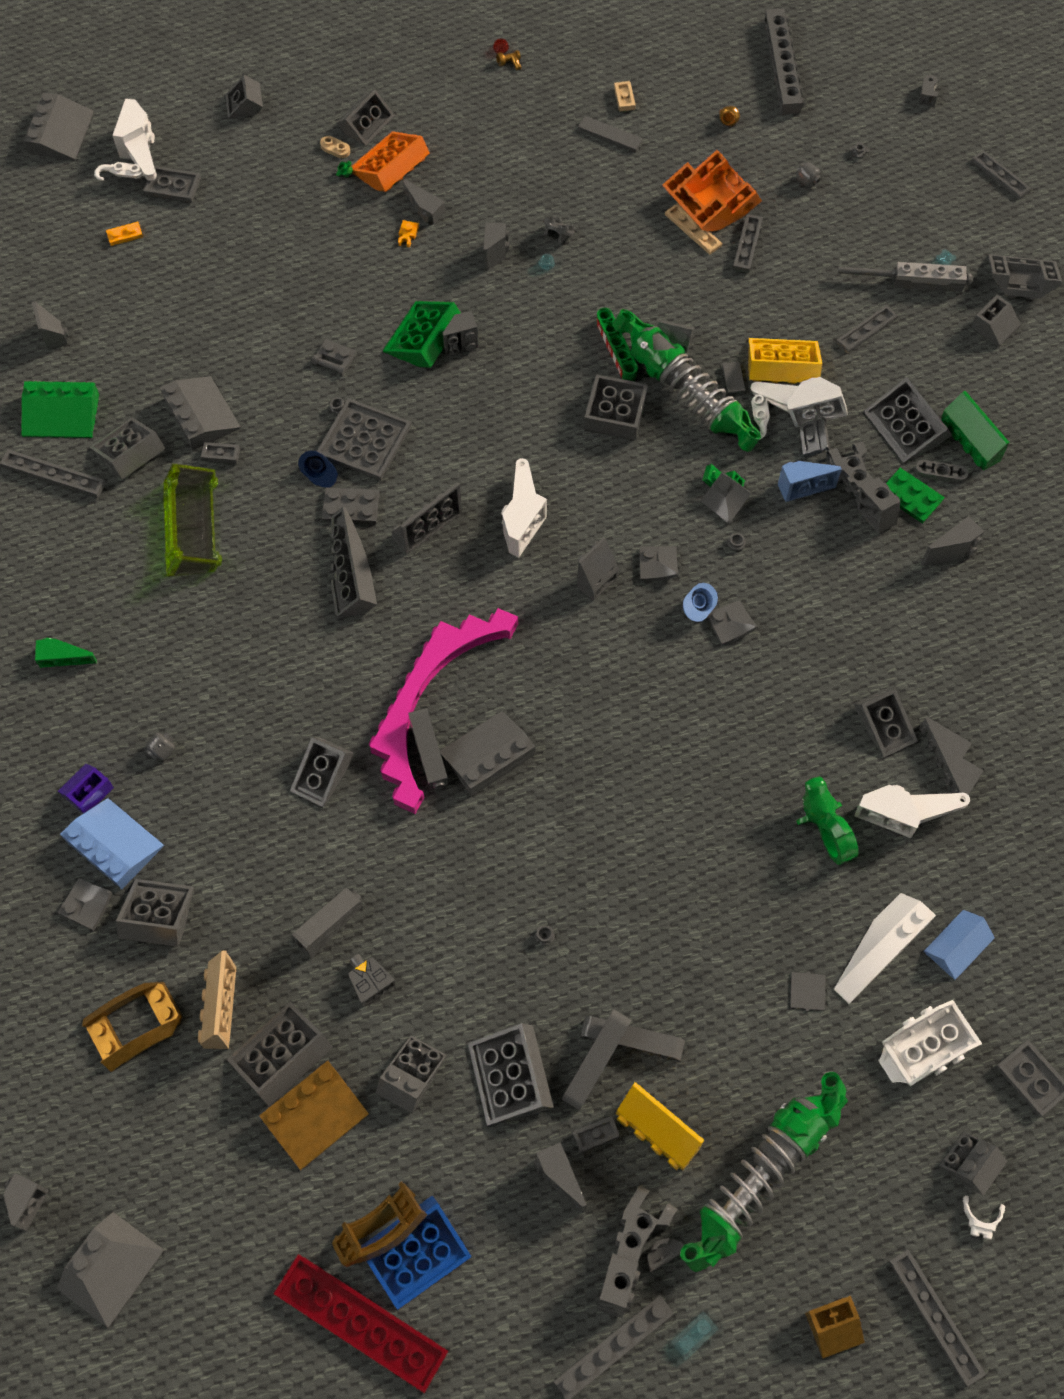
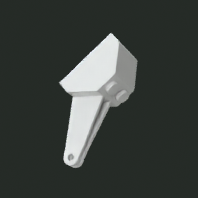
(524, 512)
(902, 813)

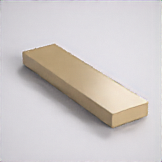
(686, 223)

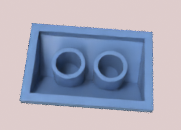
(960, 943)

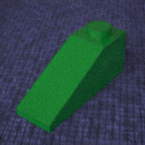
(58, 653)

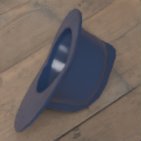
(312, 462)

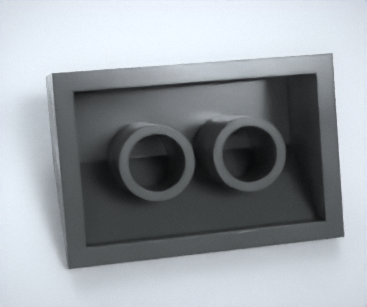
(366, 118)

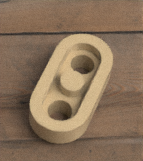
(333, 146)

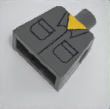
(369, 979)

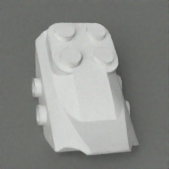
(928, 1044)

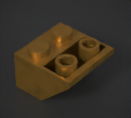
(836, 1326)

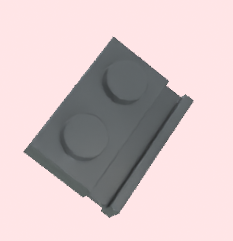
(814, 437)

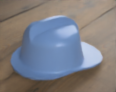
(700, 602)

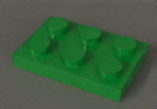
(914, 496)

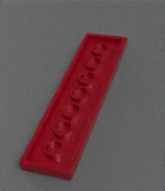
(361, 1323)

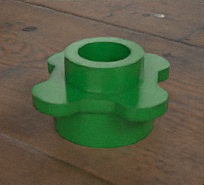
(344, 169)

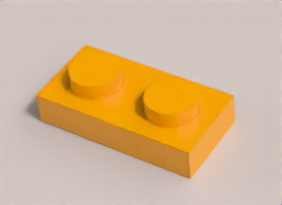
(124, 233)

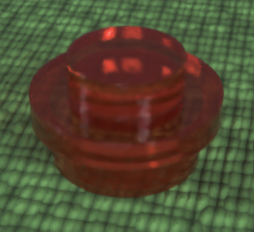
(500, 46)

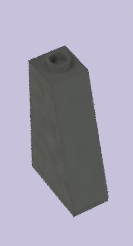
(428, 749)
(327, 922)

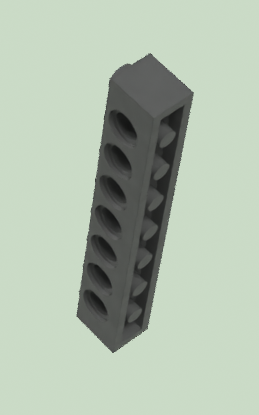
(783, 62)

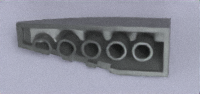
(353, 582)

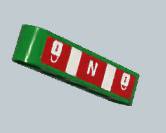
(616, 345)

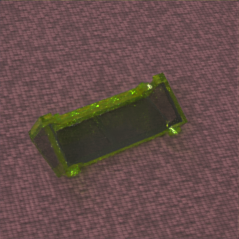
(189, 520)

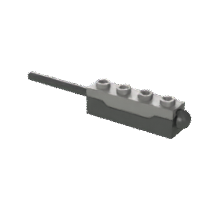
(920, 276)

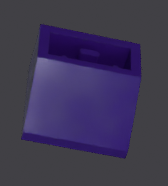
(86, 788)

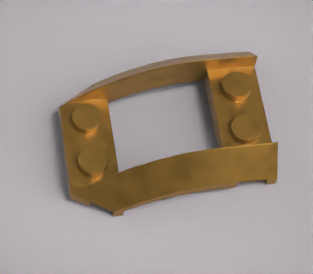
(105, 1037)
(400, 1205)

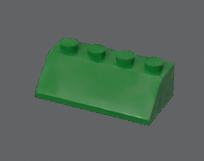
(975, 431)

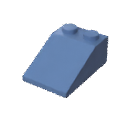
(807, 478)

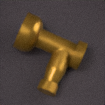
(514, 57)

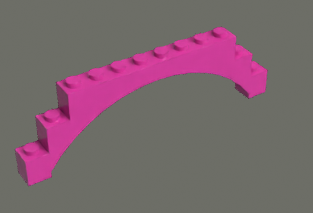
(444, 646)

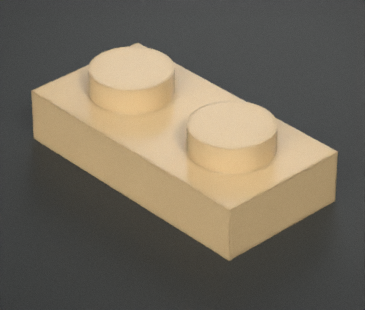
(624, 96)

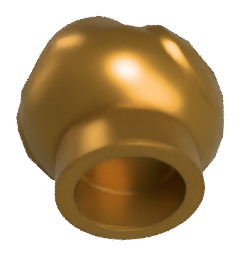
(729, 115)

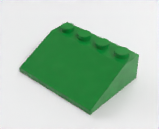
(421, 333)
(59, 409)

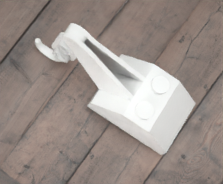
(132, 141)
(804, 402)

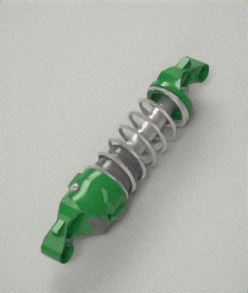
(791, 1139)

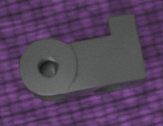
(928, 95)

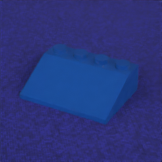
(420, 1258)

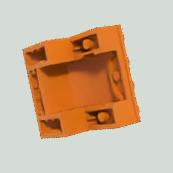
(712, 193)

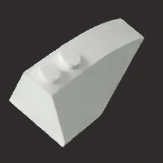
(883, 943)

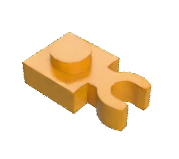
(407, 230)

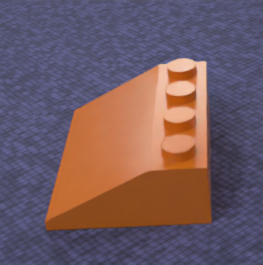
(390, 160)

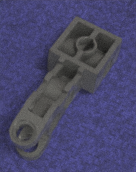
(873, 496)
(623, 1265)

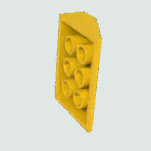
(783, 360)
(659, 1127)

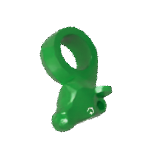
(833, 829)

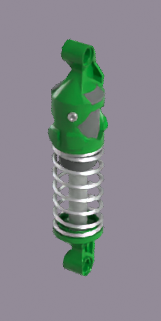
(672, 367)

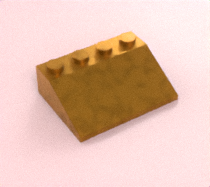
(314, 1115)

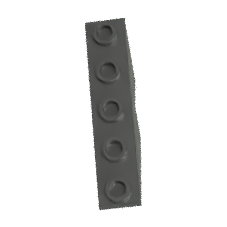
(950, 752)

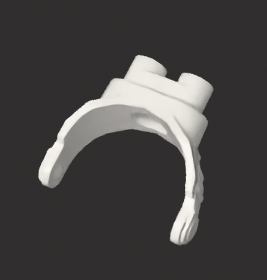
(979, 1227)

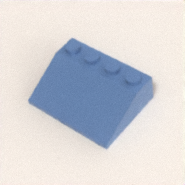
(112, 842)

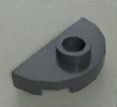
(663, 1252)

